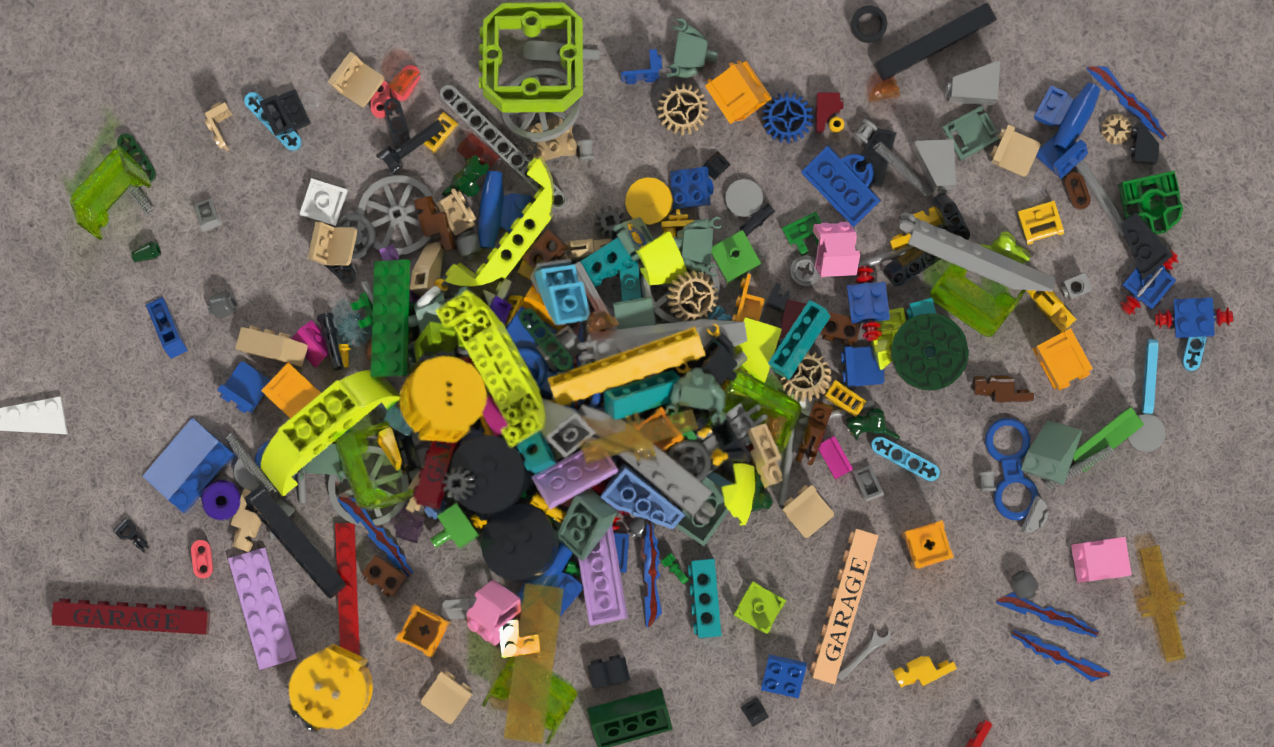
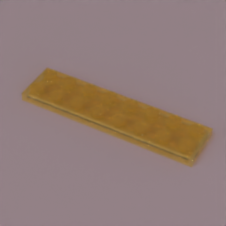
(533, 663)

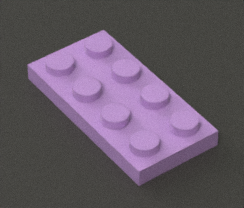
(571, 477)

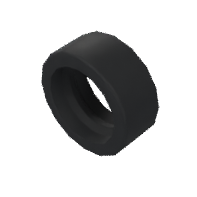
(869, 38)

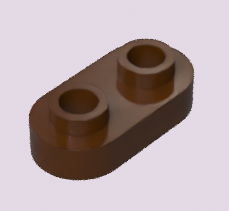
(1079, 190)

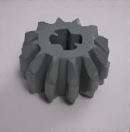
(603, 223)
(459, 492)

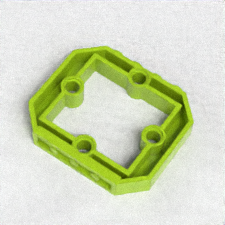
(544, 98)

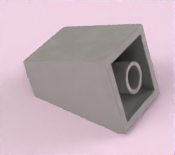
(975, 86)
(937, 163)
(564, 428)

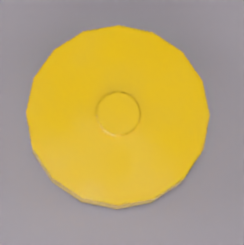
(649, 200)

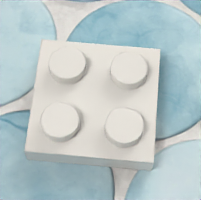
(323, 202)

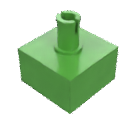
(735, 257)
(456, 527)

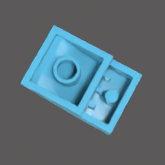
(563, 294)

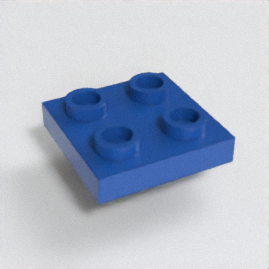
(691, 188)
(783, 676)

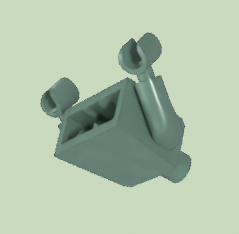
(690, 52)
(696, 245)
(698, 391)
(325, 463)

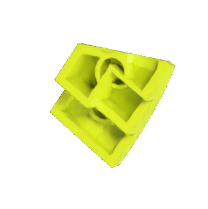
(661, 260)
(882, 345)
(759, 347)
(739, 496)

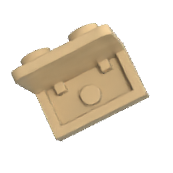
(356, 80)
(216, 114)
(559, 146)
(1015, 151)
(458, 215)
(332, 244)
(807, 511)
(447, 697)

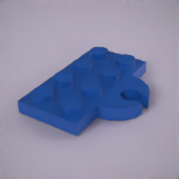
(843, 184)

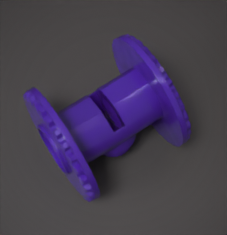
(216, 510)

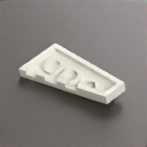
(35, 417)

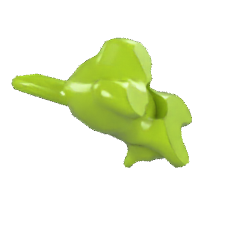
(1006, 246)

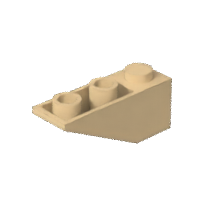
(427, 269)

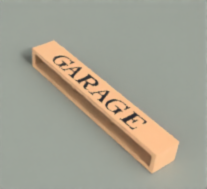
(844, 607)

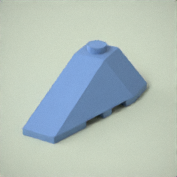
(635, 495)

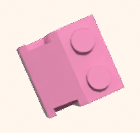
(836, 249)
(1101, 560)
(492, 610)

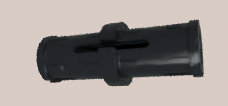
(757, 219)

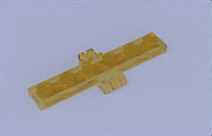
(639, 436)
(1162, 603)

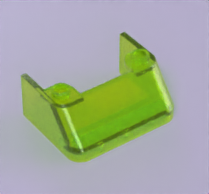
(103, 188)
(971, 302)
(751, 392)
(350, 448)
(559, 702)

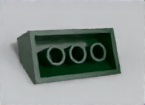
(630, 718)

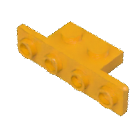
(749, 305)

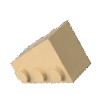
(271, 346)

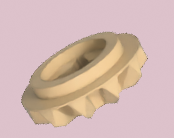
(1108, 132)

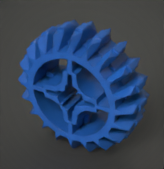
(795, 117)

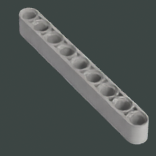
(497, 140)

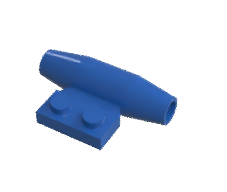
(1068, 114)
(497, 209)
(555, 578)

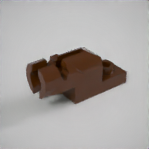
(434, 223)
(1001, 388)
(814, 431)

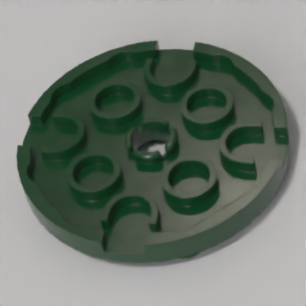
(934, 332)

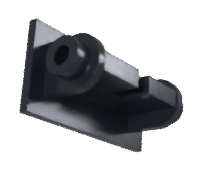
(407, 452)

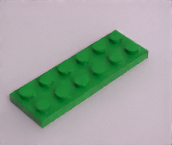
(390, 318)

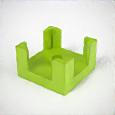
(437, 339)
(759, 607)

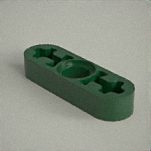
(133, 143)

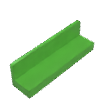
(1112, 434)

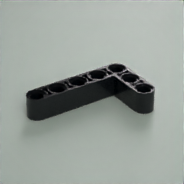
(917, 260)

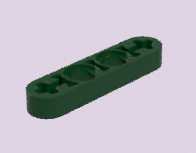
(546, 339)

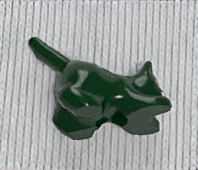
(466, 178)
(873, 422)
(761, 498)

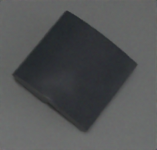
(285, 113)

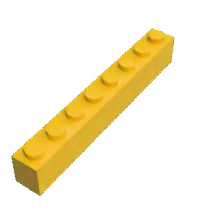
(626, 366)

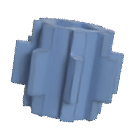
(435, 512)

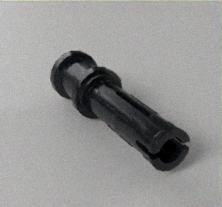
(329, 333)

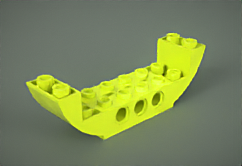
(499, 264)
(498, 364)
(322, 424)

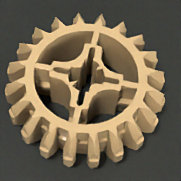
(691, 106)
(698, 310)
(817, 367)

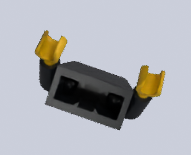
(717, 360)
(729, 441)

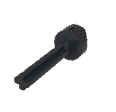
(393, 157)

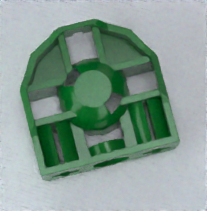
(1167, 186)

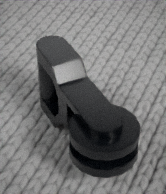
(122, 526)

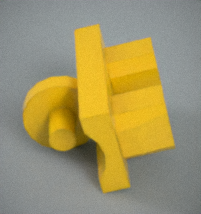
(678, 225)

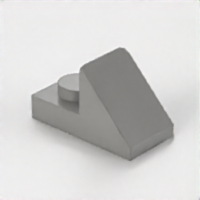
(207, 215)
(868, 483)

